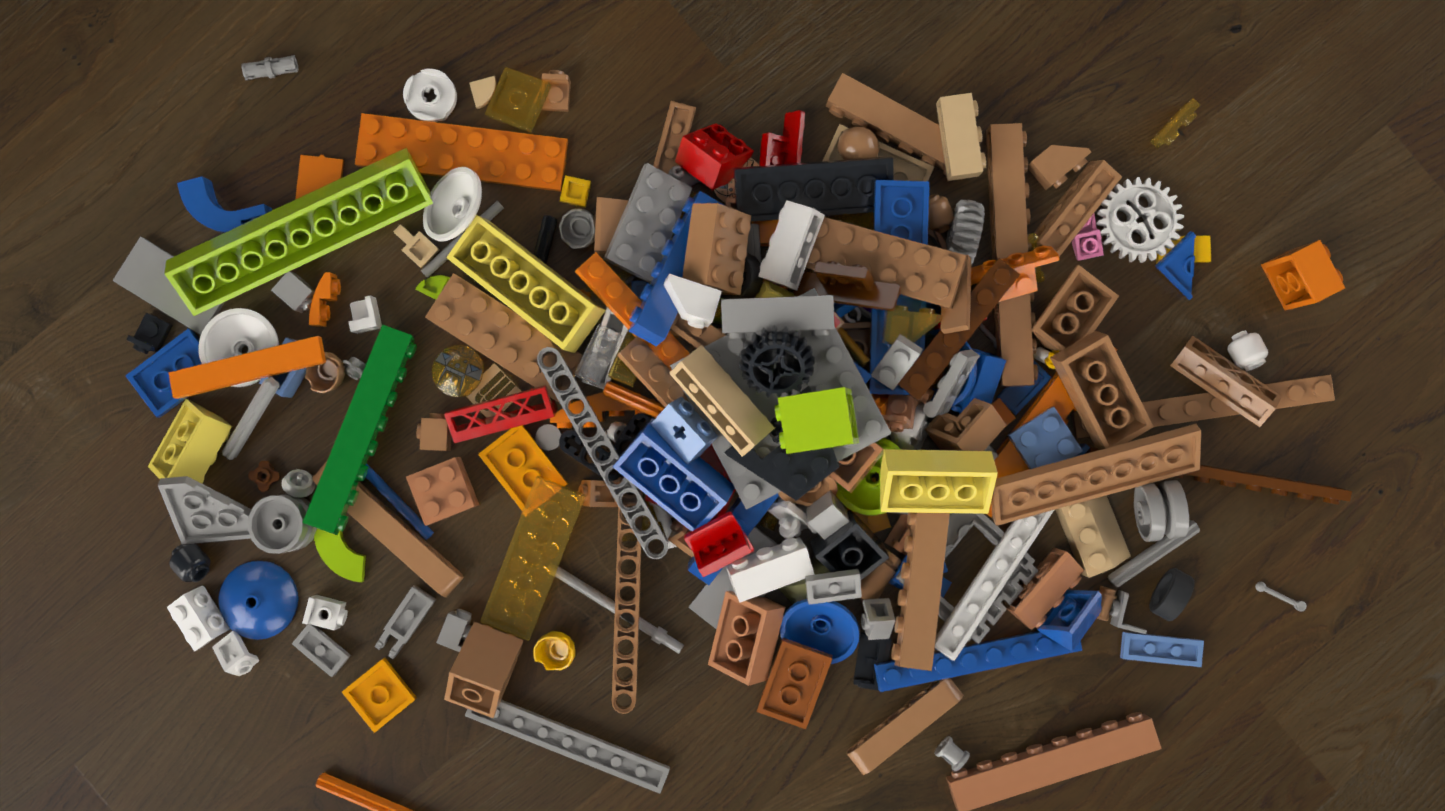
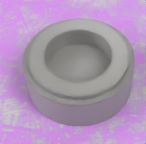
(548, 437)

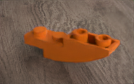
(600, 404)

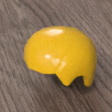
(554, 651)

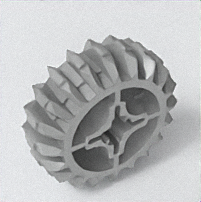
(966, 228)

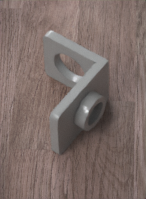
(1118, 610)

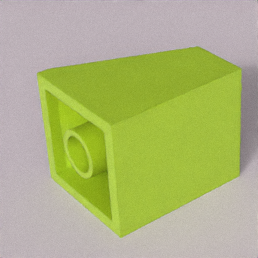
(817, 420)

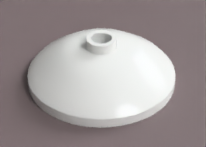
(454, 204)
(233, 330)

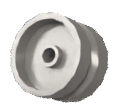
(1161, 511)
(278, 526)

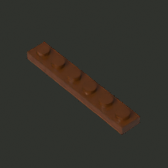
(945, 346)

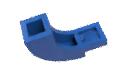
(202, 204)

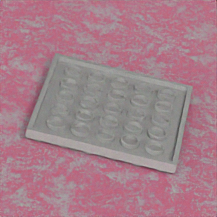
(831, 370)

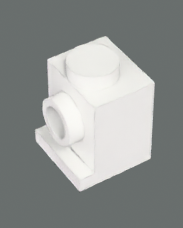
(335, 608)

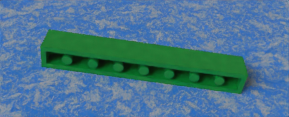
(359, 430)

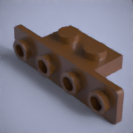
(849, 286)

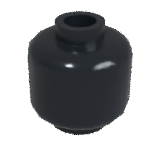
(190, 562)

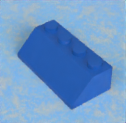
(686, 491)

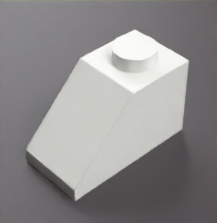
(693, 300)

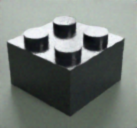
(850, 548)

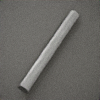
(441, 258)

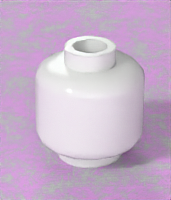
(1247, 350)

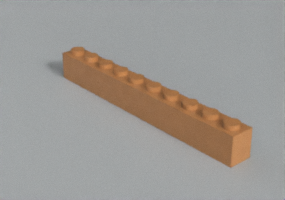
(1010, 236)

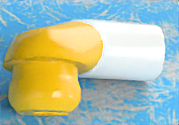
(1044, 356)

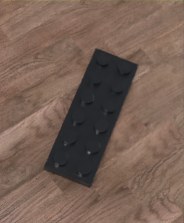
(826, 186)

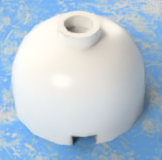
(912, 438)

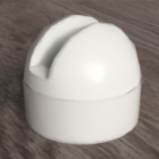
(615, 426)

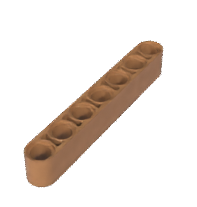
(402, 540)

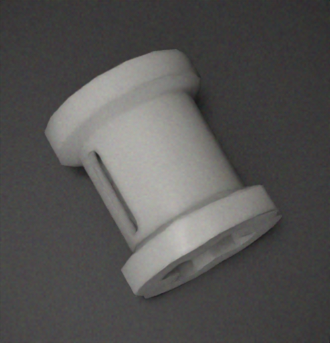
(952, 753)

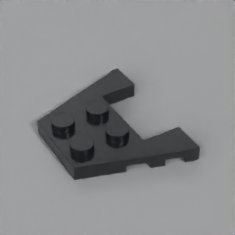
(791, 472)

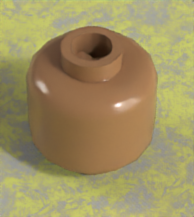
(939, 214)

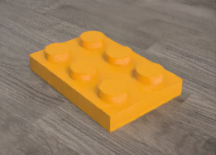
(517, 462)

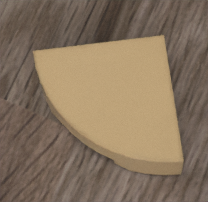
(483, 91)

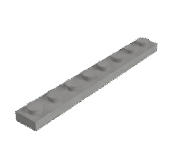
(576, 745)

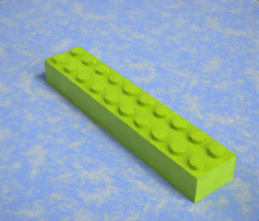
(298, 232)

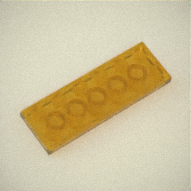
(533, 558)

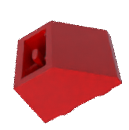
(712, 155)

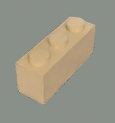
(960, 136)

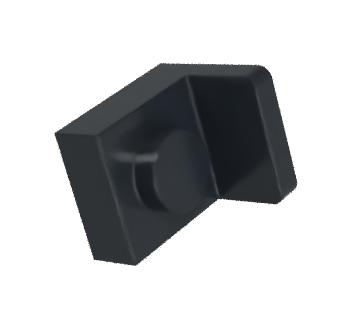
(150, 334)

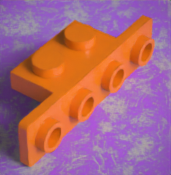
(1023, 264)

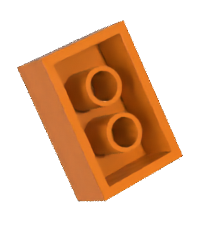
(1303, 275)

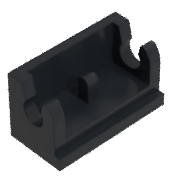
(868, 654)

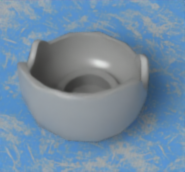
(578, 228)

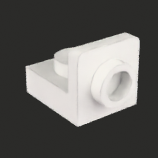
(234, 655)

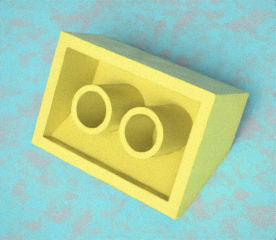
(190, 443)

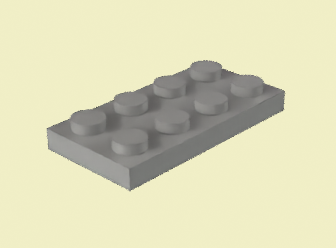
(647, 222)

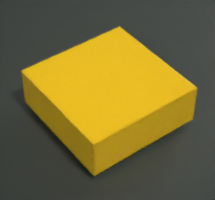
(575, 191)

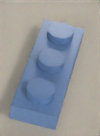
(1162, 649)

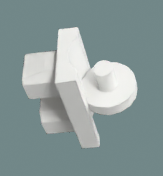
(791, 517)

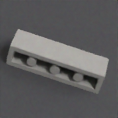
(795, 313)

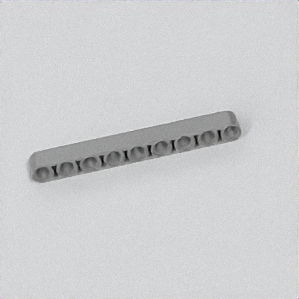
(592, 443)

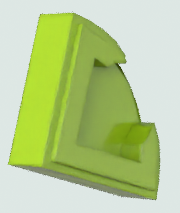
(432, 286)

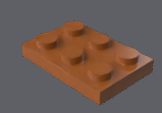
(794, 683)

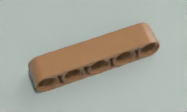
(904, 724)

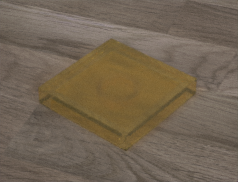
(518, 99)

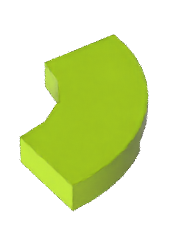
(339, 556)

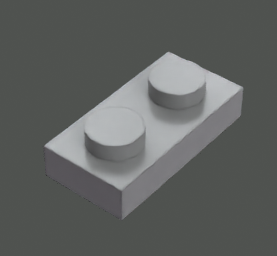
(896, 362)
(833, 586)
(321, 649)

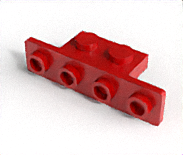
(785, 148)

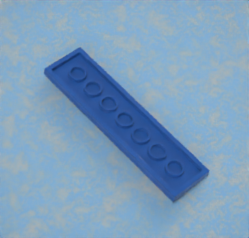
(900, 211)

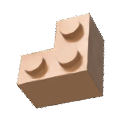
(969, 431)

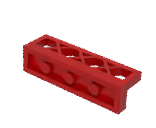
(502, 420)

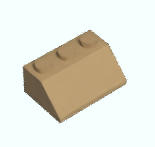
(1093, 535)

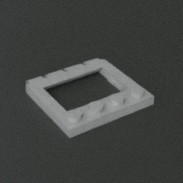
(958, 527)

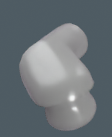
(683, 176)

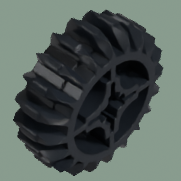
(788, 373)

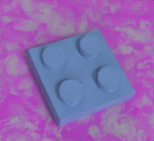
(1044, 440)

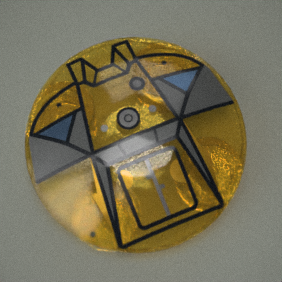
(457, 371)

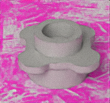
(354, 368)

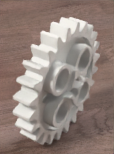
(1159, 207)

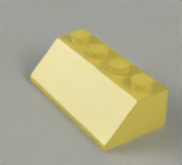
(937, 481)

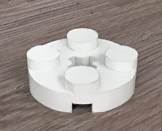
(422, 83)

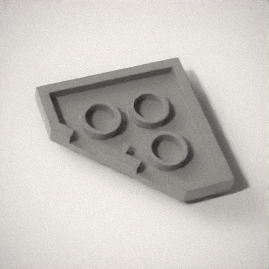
(202, 512)

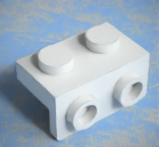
(198, 617)

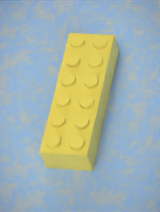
(526, 284)

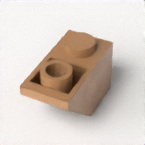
(1055, 162)

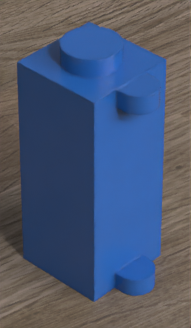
(988, 376)

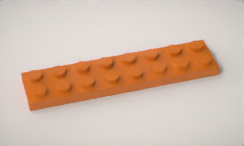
(491, 153)

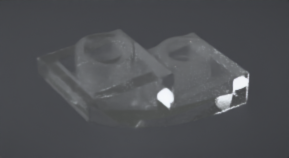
(598, 355)

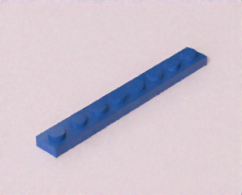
(973, 659)

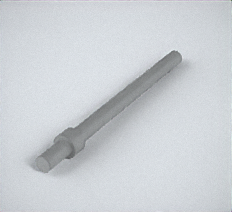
(658, 634)

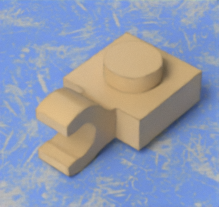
(418, 247)

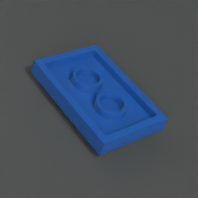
(152, 376)

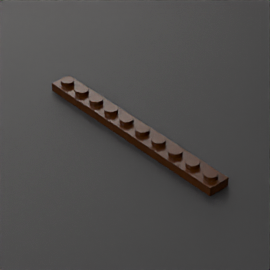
(1256, 482)

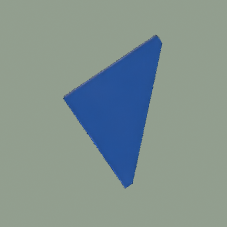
(1179, 265)

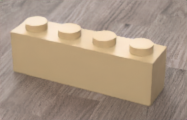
(721, 400)

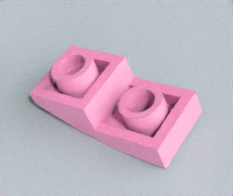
(1088, 241)

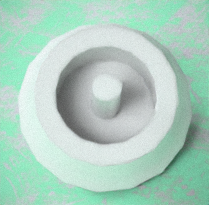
(298, 483)

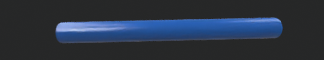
(398, 503)

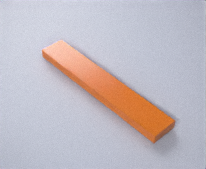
(247, 367)

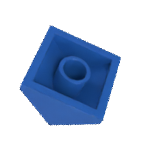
(1072, 617)

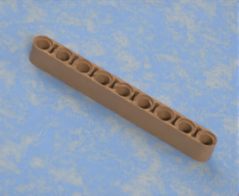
(626, 606)

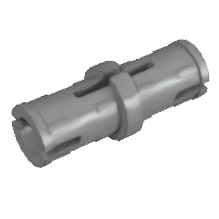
(270, 67)

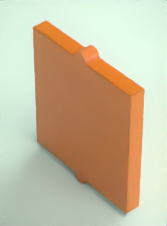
(317, 172)

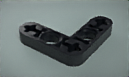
(603, 454)

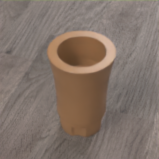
(877, 580)

